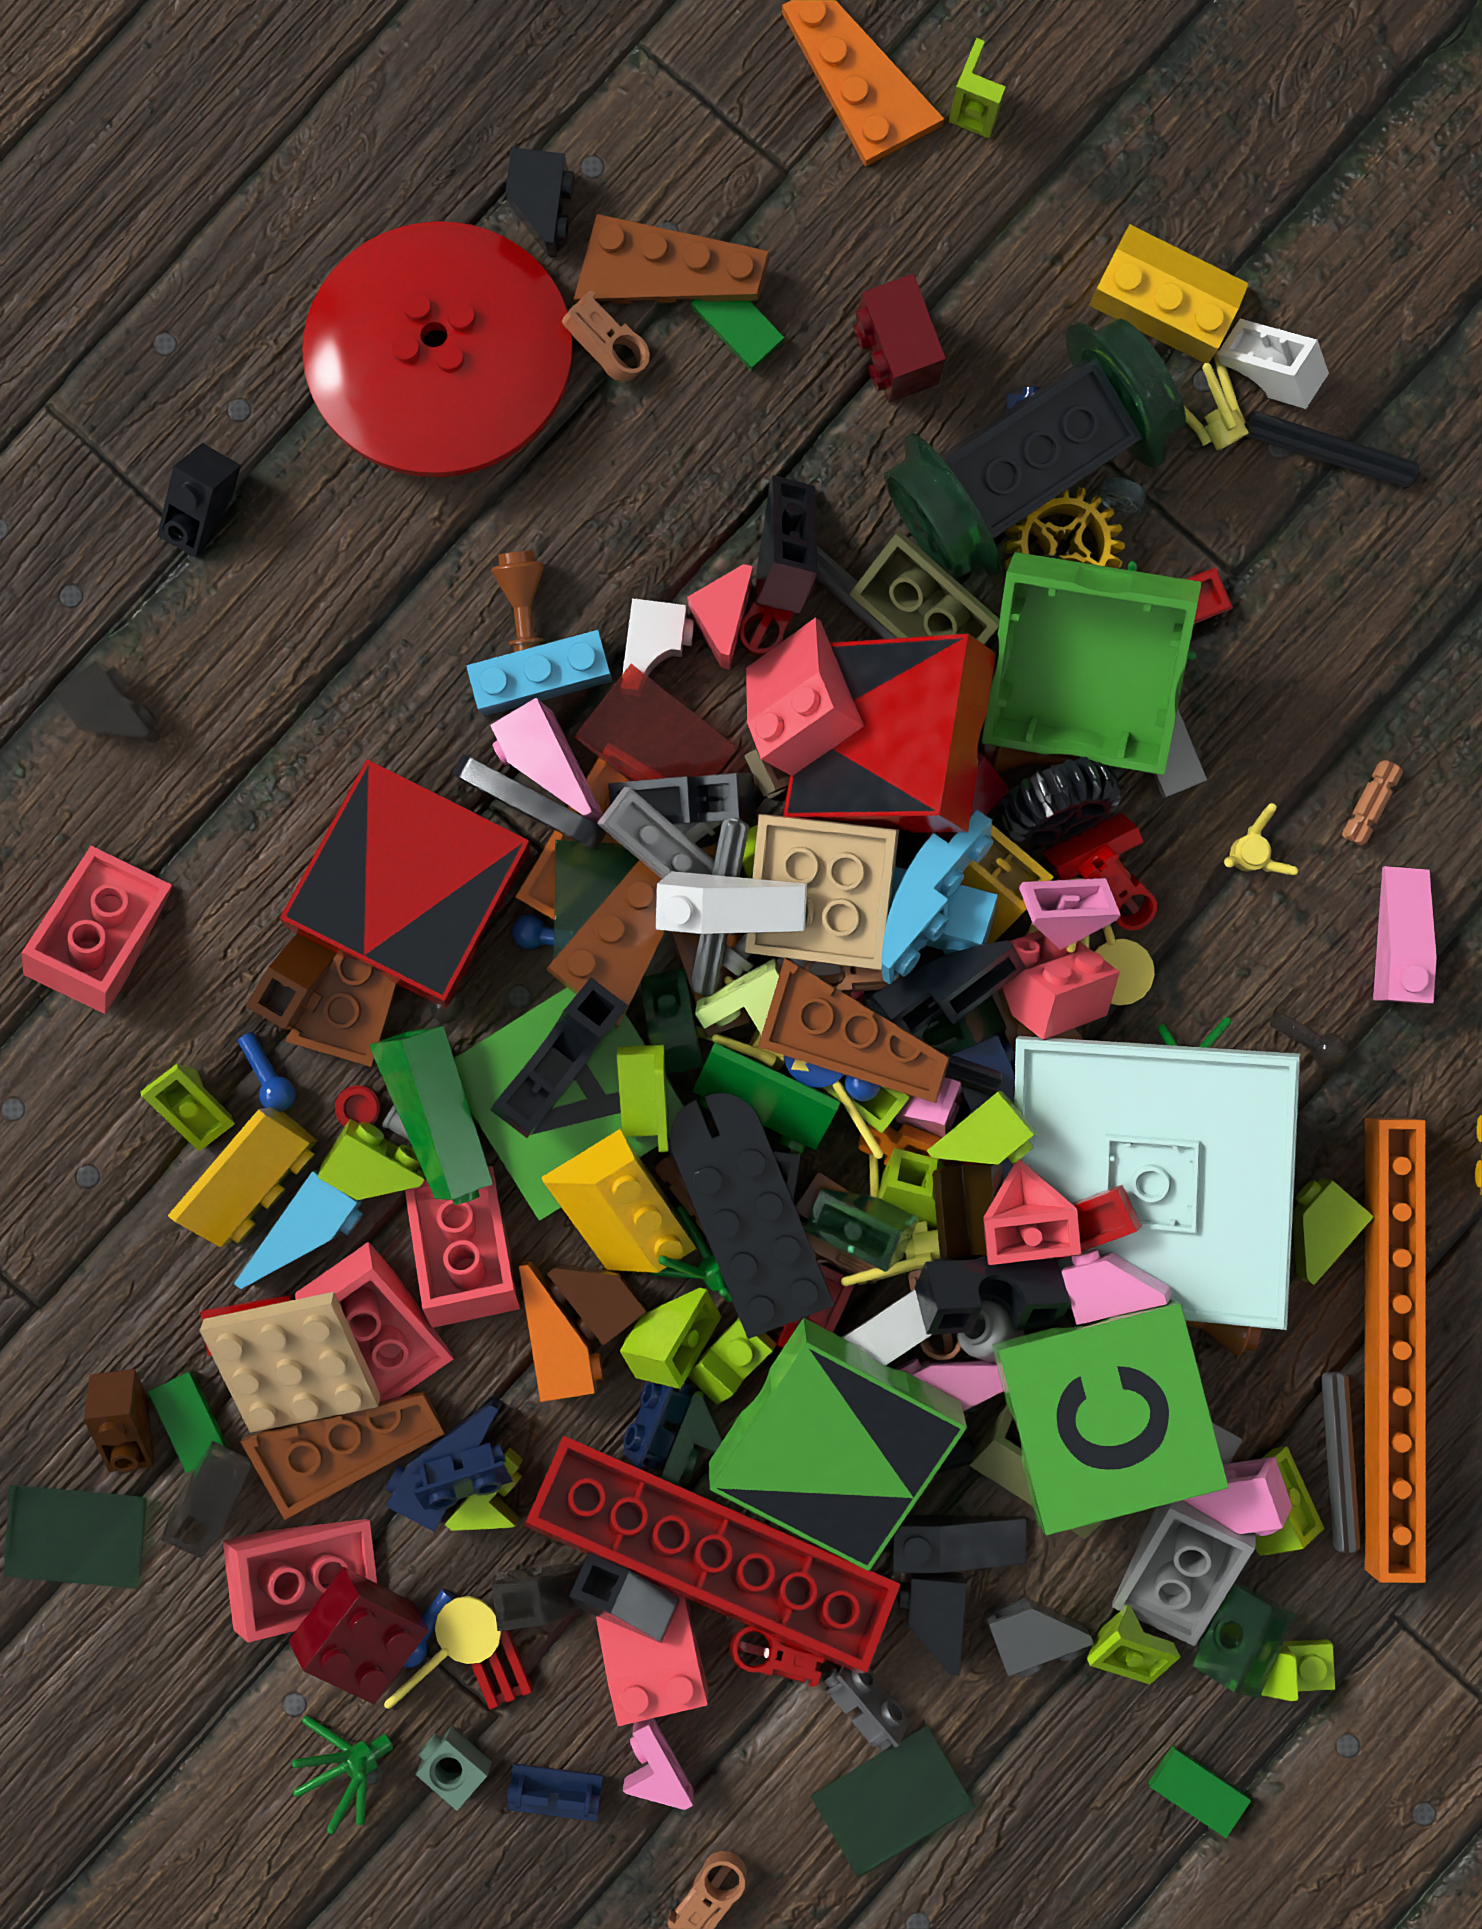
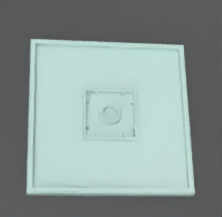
(1199, 1150)

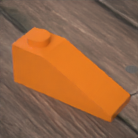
(559, 1347)

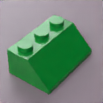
(780, 1101)

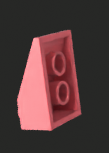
(799, 701)
(95, 929)
(461, 1255)
(384, 1321)
(285, 1571)
(651, 1676)

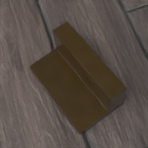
(961, 1201)

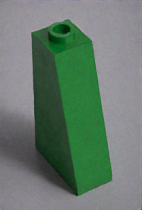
(434, 1111)

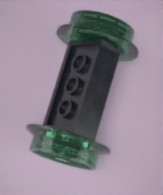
(1104, 404)

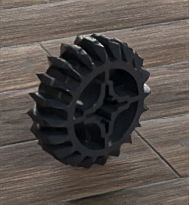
(1059, 803)

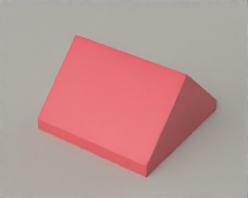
(720, 610)

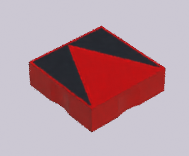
(918, 742)
(406, 883)

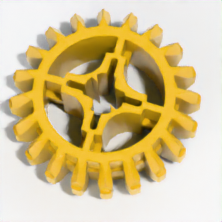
(1085, 515)

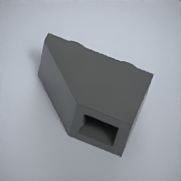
(1035, 1634)

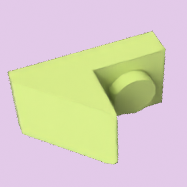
(749, 991)

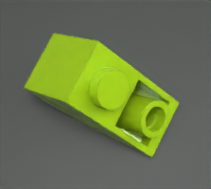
(368, 1164)
(909, 1184)

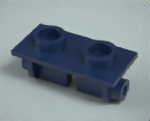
(646, 1439)
(482, 1474)
(554, 1792)

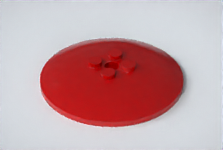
(450, 403)

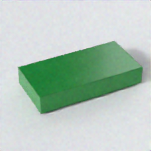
(741, 329)
(187, 1418)
(1199, 1791)

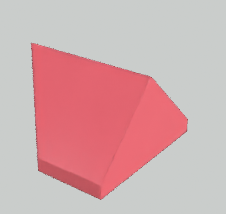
(1029, 1220)

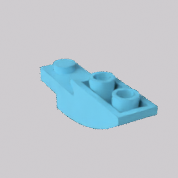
(919, 904)

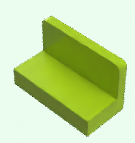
(976, 98)
(643, 1092)
(1303, 1520)

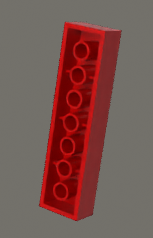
(713, 1555)

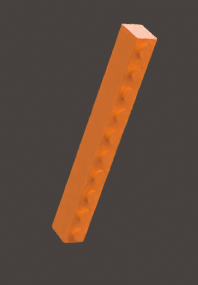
(1395, 1350)

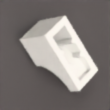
(1278, 361)
(656, 633)

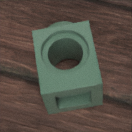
(452, 1787)

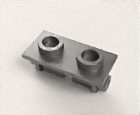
(880, 1717)

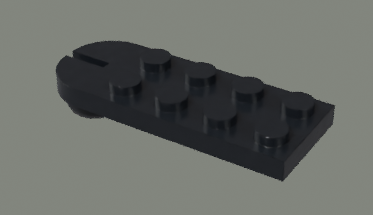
(748, 1214)

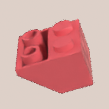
(1058, 986)

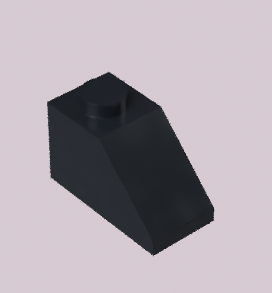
(936, 1613)

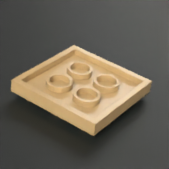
(847, 882)
(290, 1362)

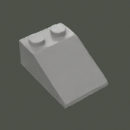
(1182, 1570)

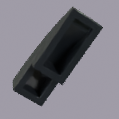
(696, 797)
(949, 985)

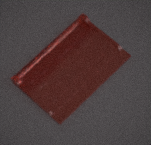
(652, 733)

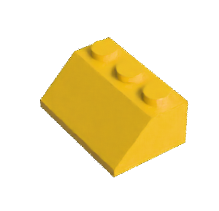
(1169, 294)
(245, 1178)
(619, 1207)

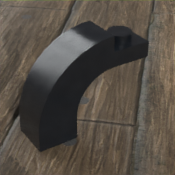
(560, 1057)

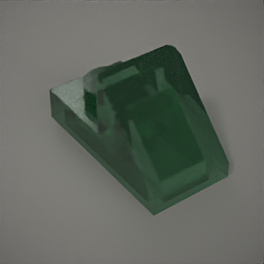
(697, 1427)

